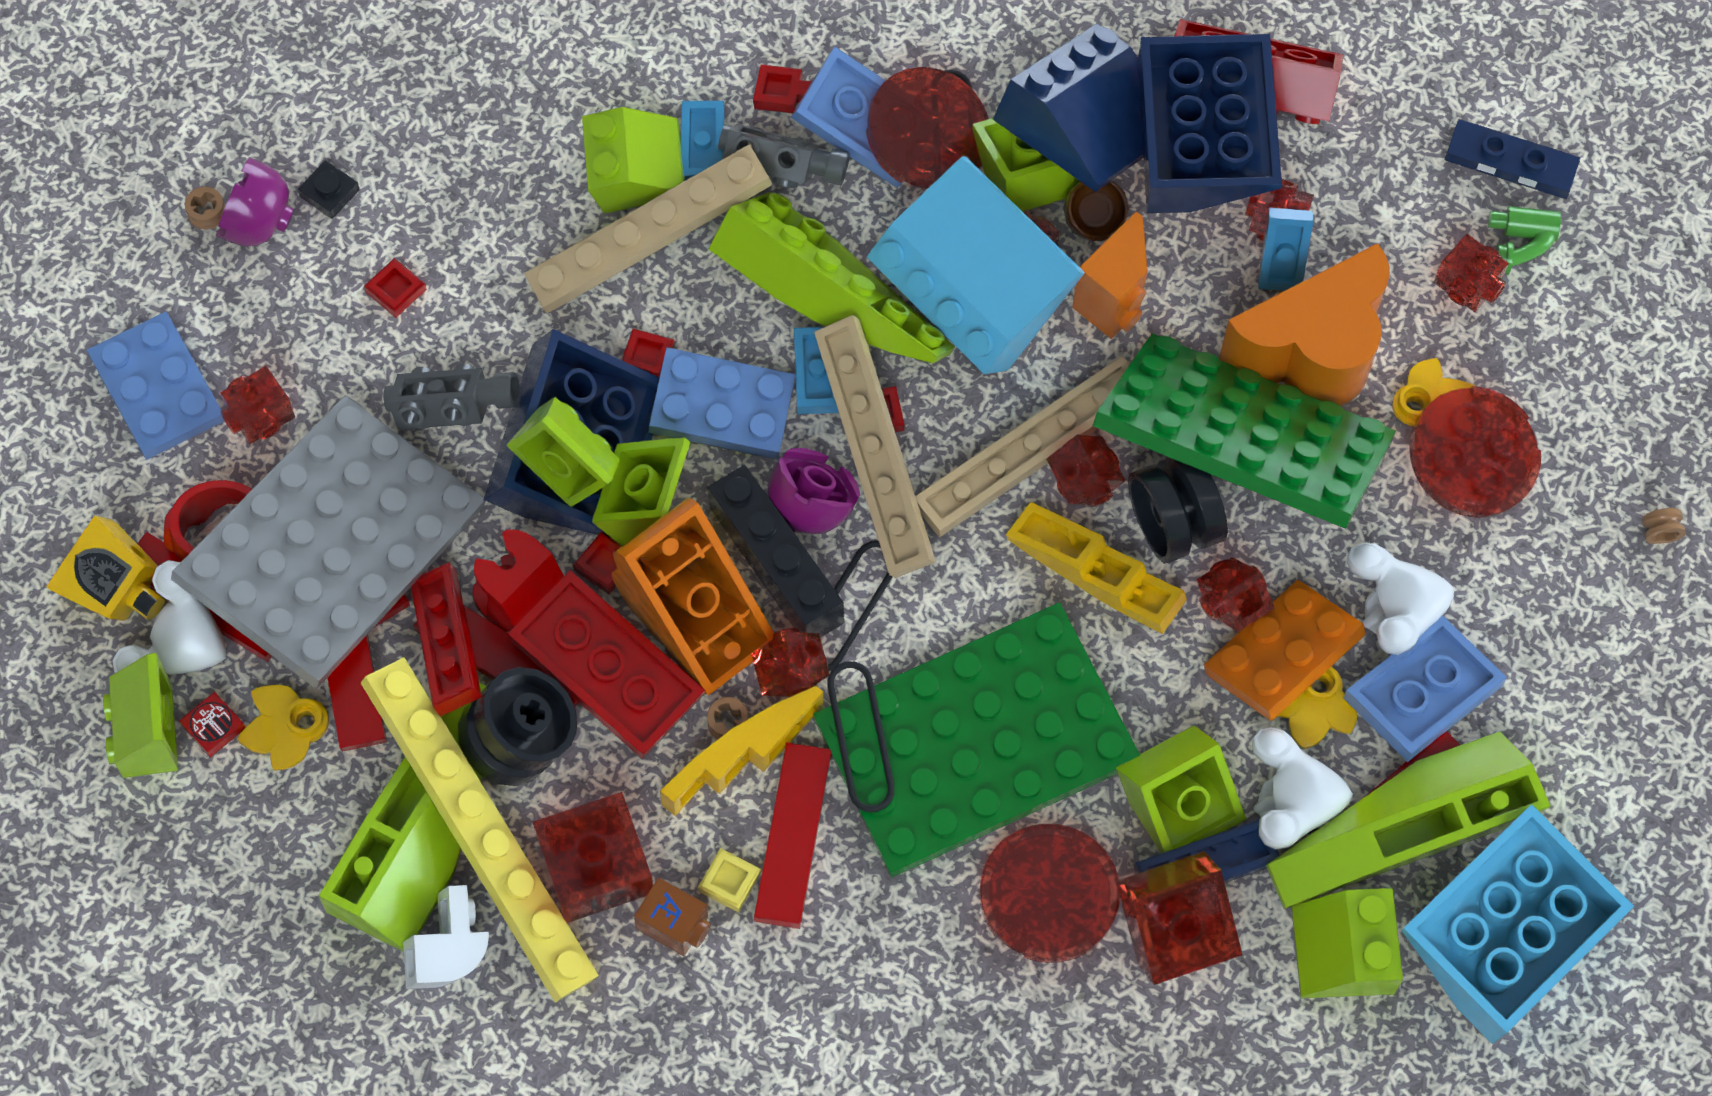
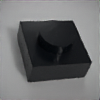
(328, 189)

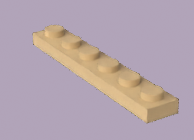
(648, 229)
(874, 447)
(1016, 453)

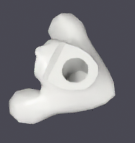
(1404, 599)
(183, 631)
(1299, 794)

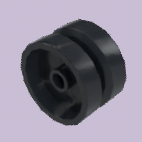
(1177, 509)
(517, 726)

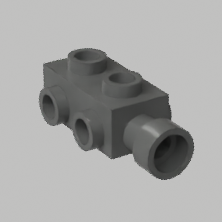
(774, 155)
(448, 398)

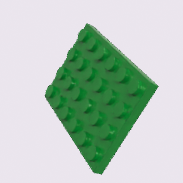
(1246, 429)
(979, 738)

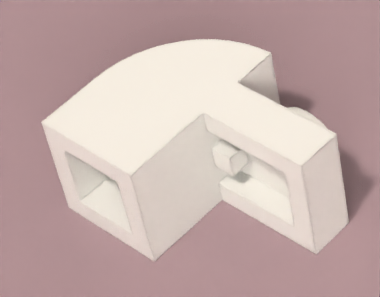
(453, 953)

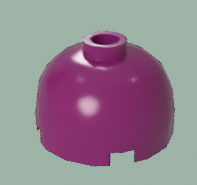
(256, 206)
(810, 492)

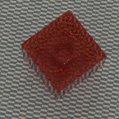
(593, 857)
(1179, 918)

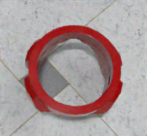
(195, 508)

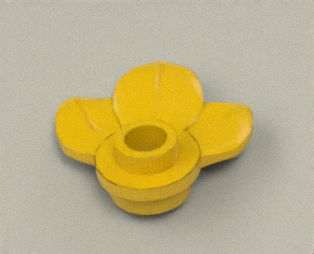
(1423, 386)
(1317, 712)
(277, 727)

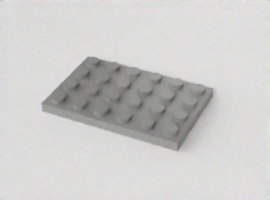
(328, 541)

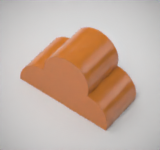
(1316, 332)
(691, 596)

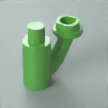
(1529, 223)

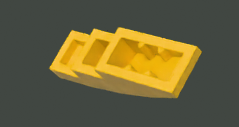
(1096, 568)
(753, 741)

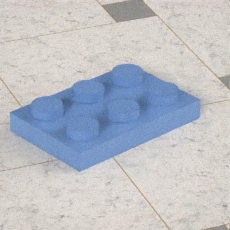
(839, 107)
(156, 385)
(721, 403)
(1425, 689)

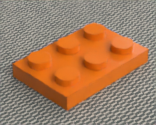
(1285, 650)

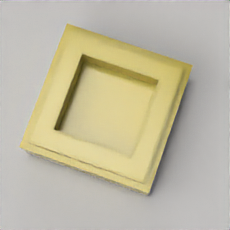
(729, 880)

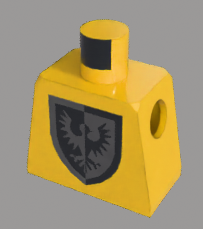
(108, 573)

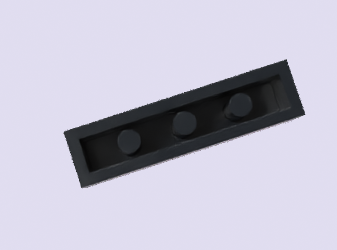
(775, 553)

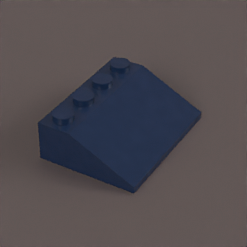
(1080, 107)
(1207, 120)
(609, 400)

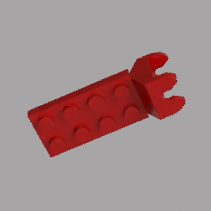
(583, 643)

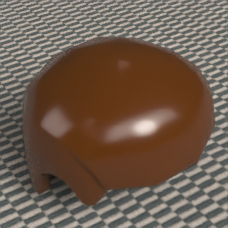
(1095, 214)

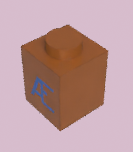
(673, 917)

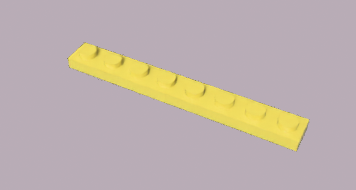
(479, 829)

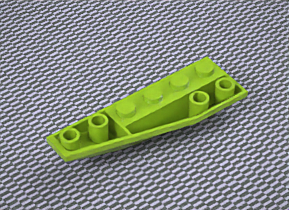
(820, 277)
(1413, 816)
(396, 860)

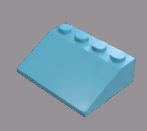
(976, 266)
(1514, 923)

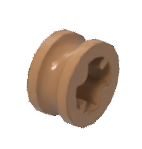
(200, 197)
(1663, 526)
(730, 704)

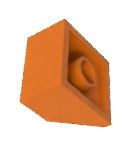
(1115, 280)

